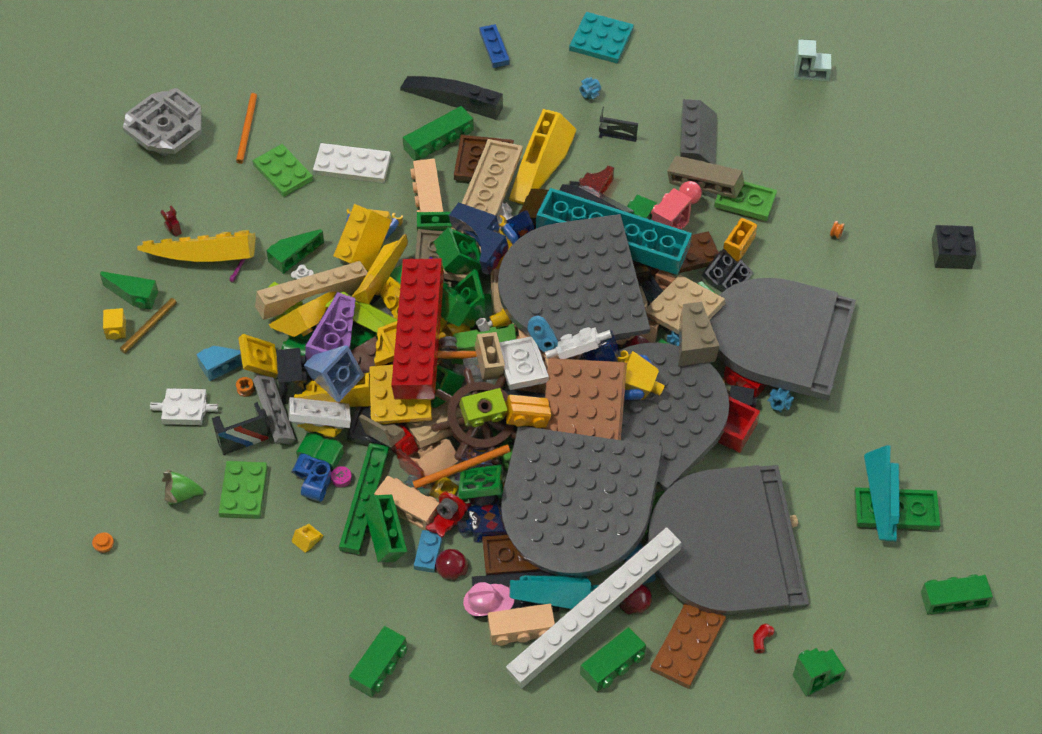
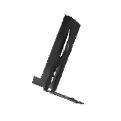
(619, 125)

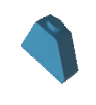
(218, 361)

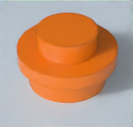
(102, 542)

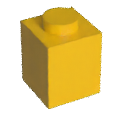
(114, 324)

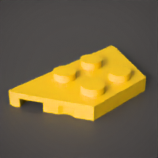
(386, 344)

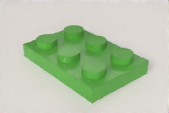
(282, 170)
(751, 201)
(243, 489)

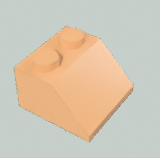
(435, 456)

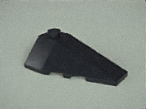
(589, 193)

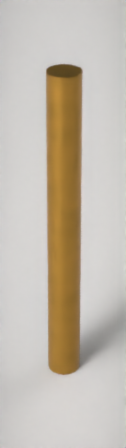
(148, 325)

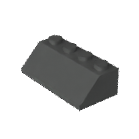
(698, 131)

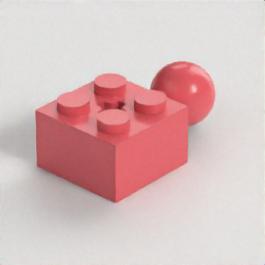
(676, 206)

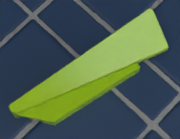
(369, 315)

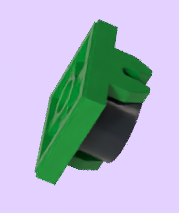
(481, 485)

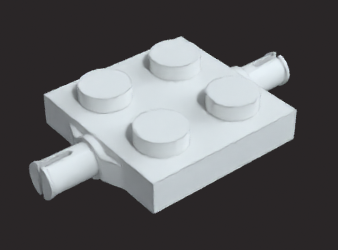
(584, 341)
(184, 406)

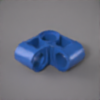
(314, 484)

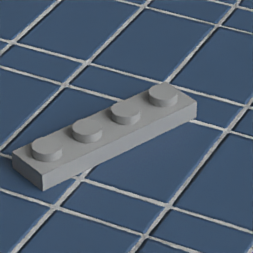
(274, 409)

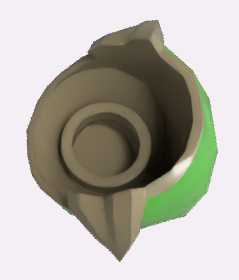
(179, 487)

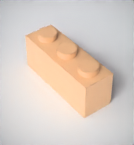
(410, 502)
(519, 624)

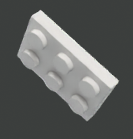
(523, 363)
(319, 413)

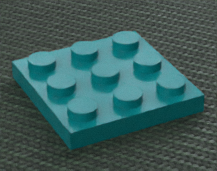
(601, 37)

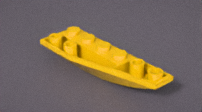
(543, 153)
(205, 248)

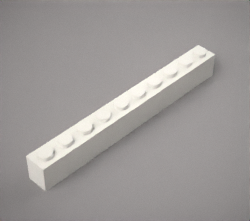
(593, 608)

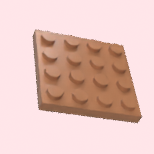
(586, 397)

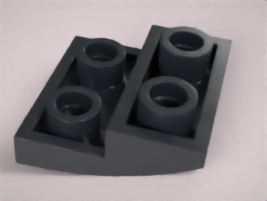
(726, 271)

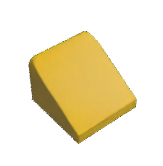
(443, 485)
(306, 537)

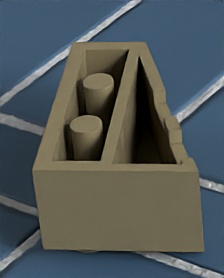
(696, 336)

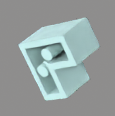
(809, 64)

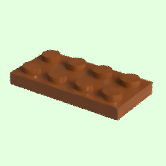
(687, 645)

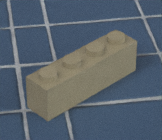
(708, 176)

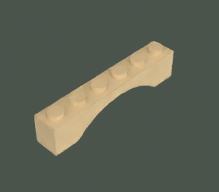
(278, 298)

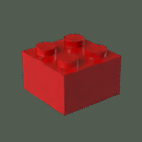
(740, 425)

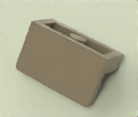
(385, 433)

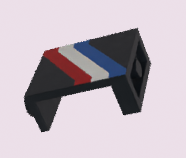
(243, 433)

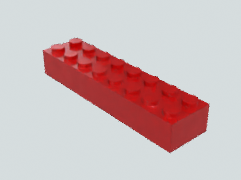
(418, 329)

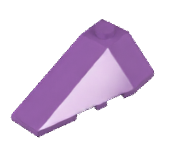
(334, 327)

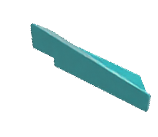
(884, 491)
(557, 590)

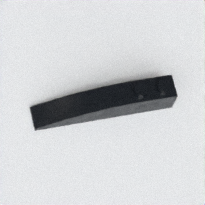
(456, 94)

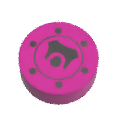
(341, 477)

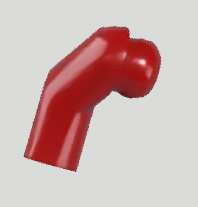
(759, 635)

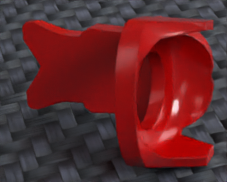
(441, 524)

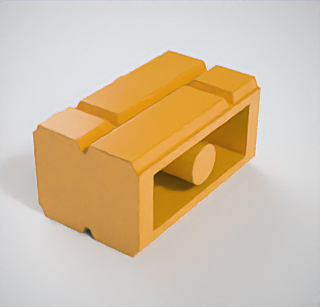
(740, 238)
(527, 411)

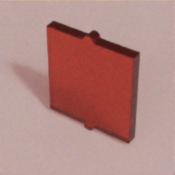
(409, 465)

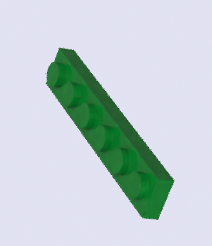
(366, 487)

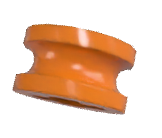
(837, 230)
(247, 391)

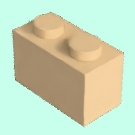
(489, 355)

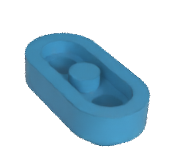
(543, 335)

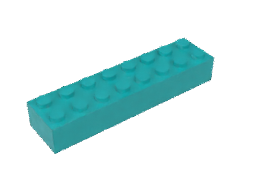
(647, 239)

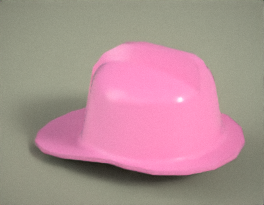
(487, 598)

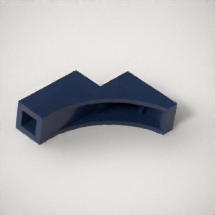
(484, 230)

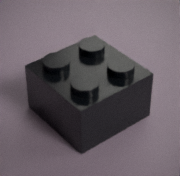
(953, 247)
(291, 373)

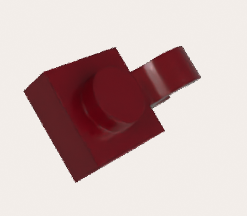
(171, 222)

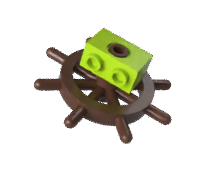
(480, 409)

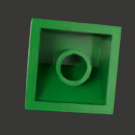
(458, 252)
(471, 290)

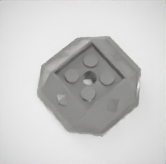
(164, 121)

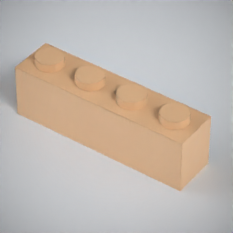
(426, 186)

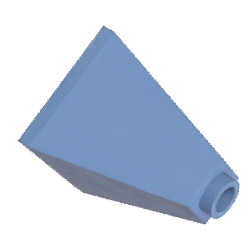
(335, 371)

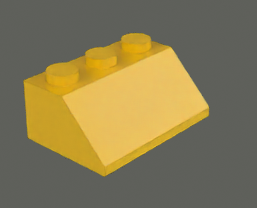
(362, 237)

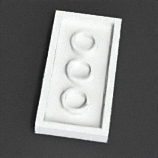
(352, 163)

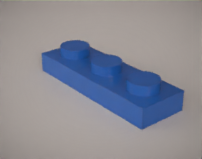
(494, 46)

